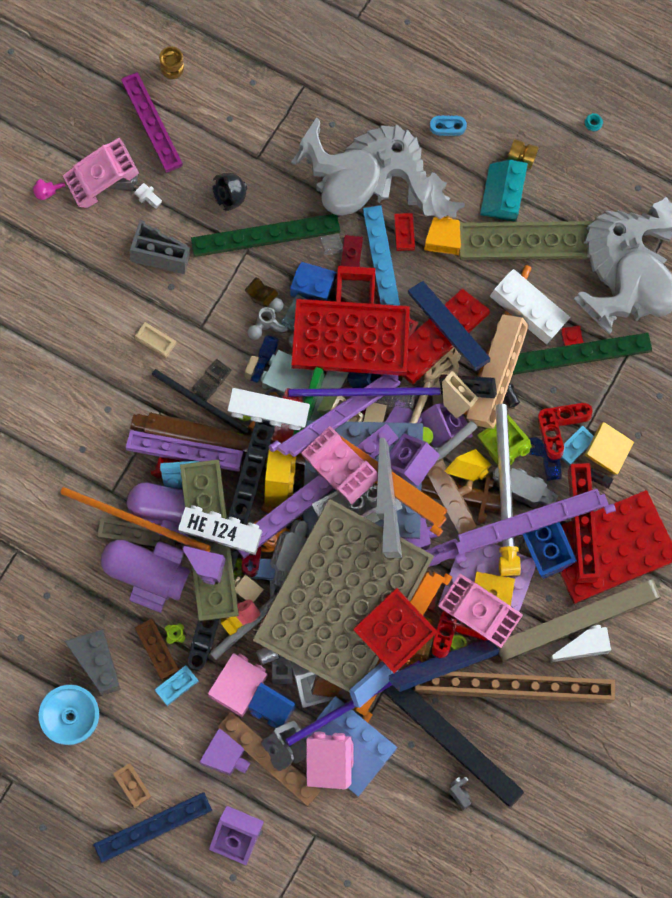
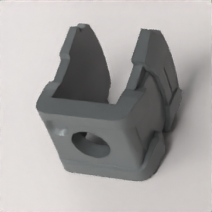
(279, 751)

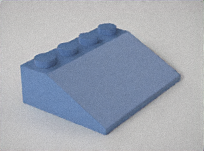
(369, 746)

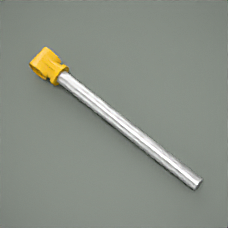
(509, 561)

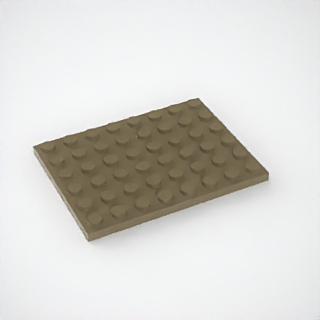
(332, 589)

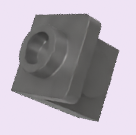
(460, 796)

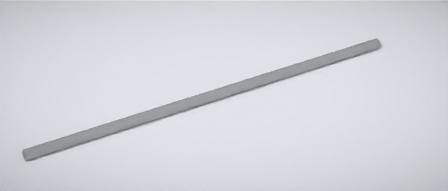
(231, 640)

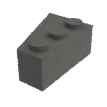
(158, 250)
(95, 658)

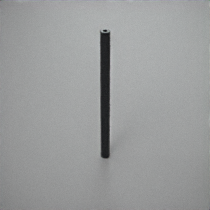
(201, 402)

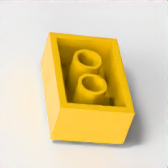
(279, 478)

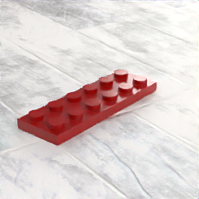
(428, 343)

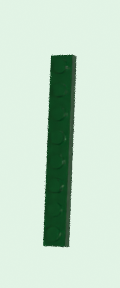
(265, 235)
(583, 353)

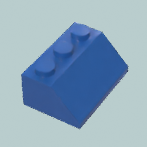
(550, 549)

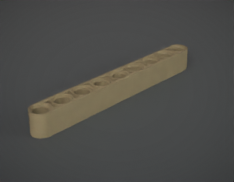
(579, 620)

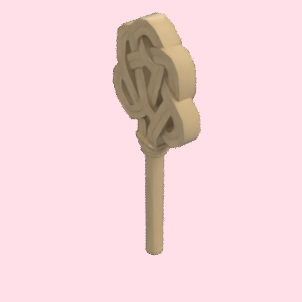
(441, 367)

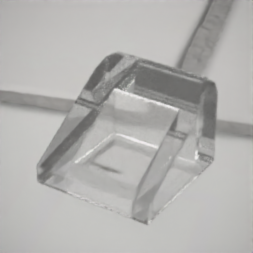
(331, 244)

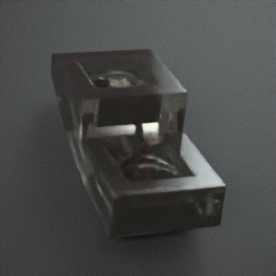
(211, 380)

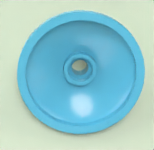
(66, 701)

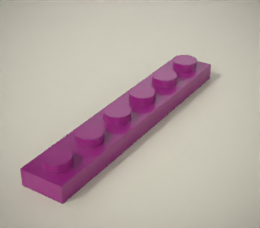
(151, 122)

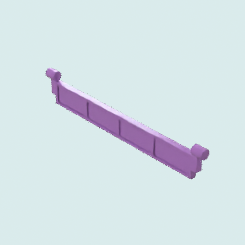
(333, 418)
(531, 521)

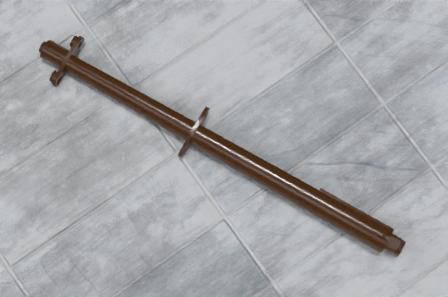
(200, 433)

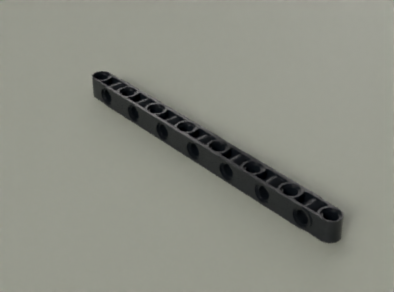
(245, 496)

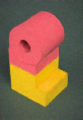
(247, 612)

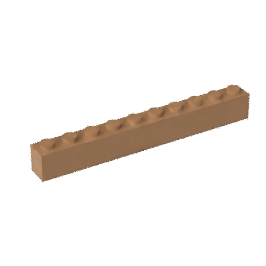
(520, 687)

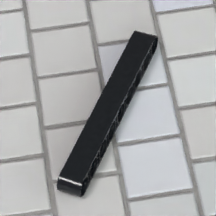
(456, 744)

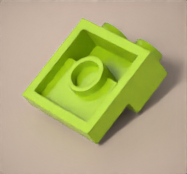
(518, 441)

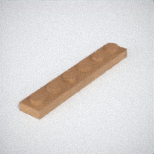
(251, 742)

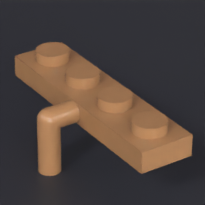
(452, 497)

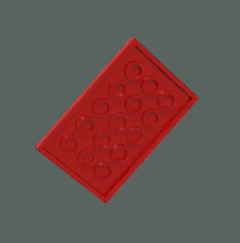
(351, 337)
(628, 546)

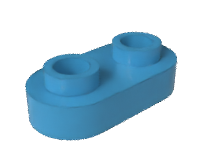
(447, 124)

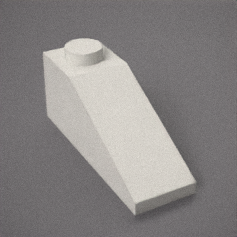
(590, 643)

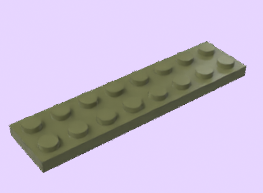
(523, 240)
(204, 489)

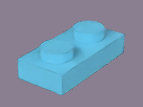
(576, 445)
(176, 685)

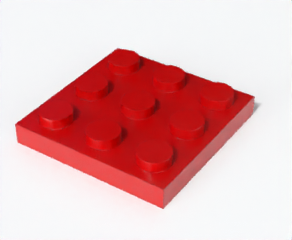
(395, 630)

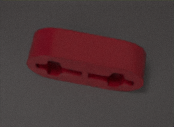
(256, 562)

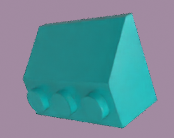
(504, 190)

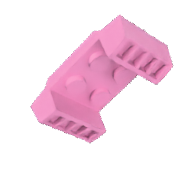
(99, 172)
(340, 465)
(480, 610)

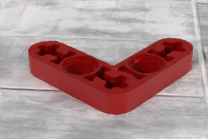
(556, 421)
(451, 627)

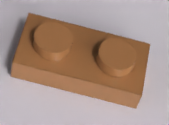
(132, 785)

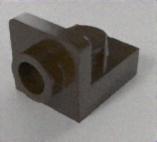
(261, 293)

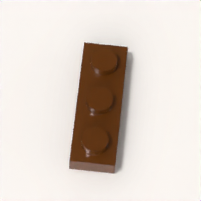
(156, 649)

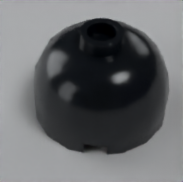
(229, 190)

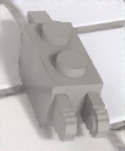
(528, 489)
(287, 550)

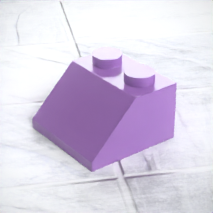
(442, 424)
(412, 459)
(206, 564)
(236, 835)

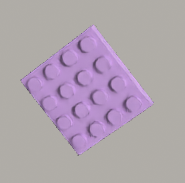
(487, 561)

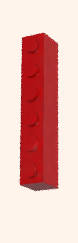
(583, 527)

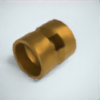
(171, 62)
(523, 153)

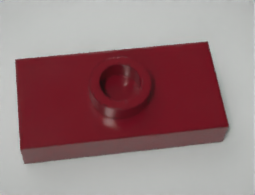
(352, 251)

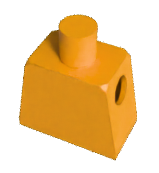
(444, 236)

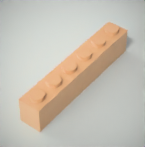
(503, 358)

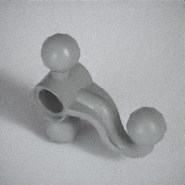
(255, 331)

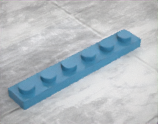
(381, 256)

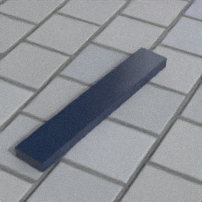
(449, 326)
(440, 666)
(152, 827)

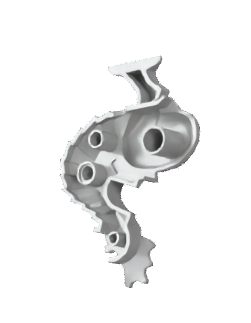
(369, 168)
(631, 270)

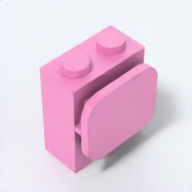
(237, 684)
(329, 760)

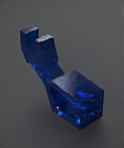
(266, 351)
(551, 473)

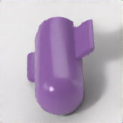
(157, 504)
(153, 574)

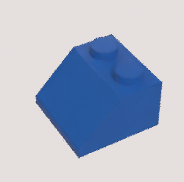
(312, 282)
(271, 706)

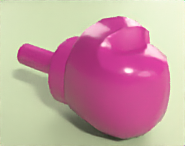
(45, 190)

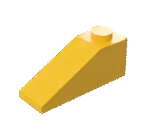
(469, 466)

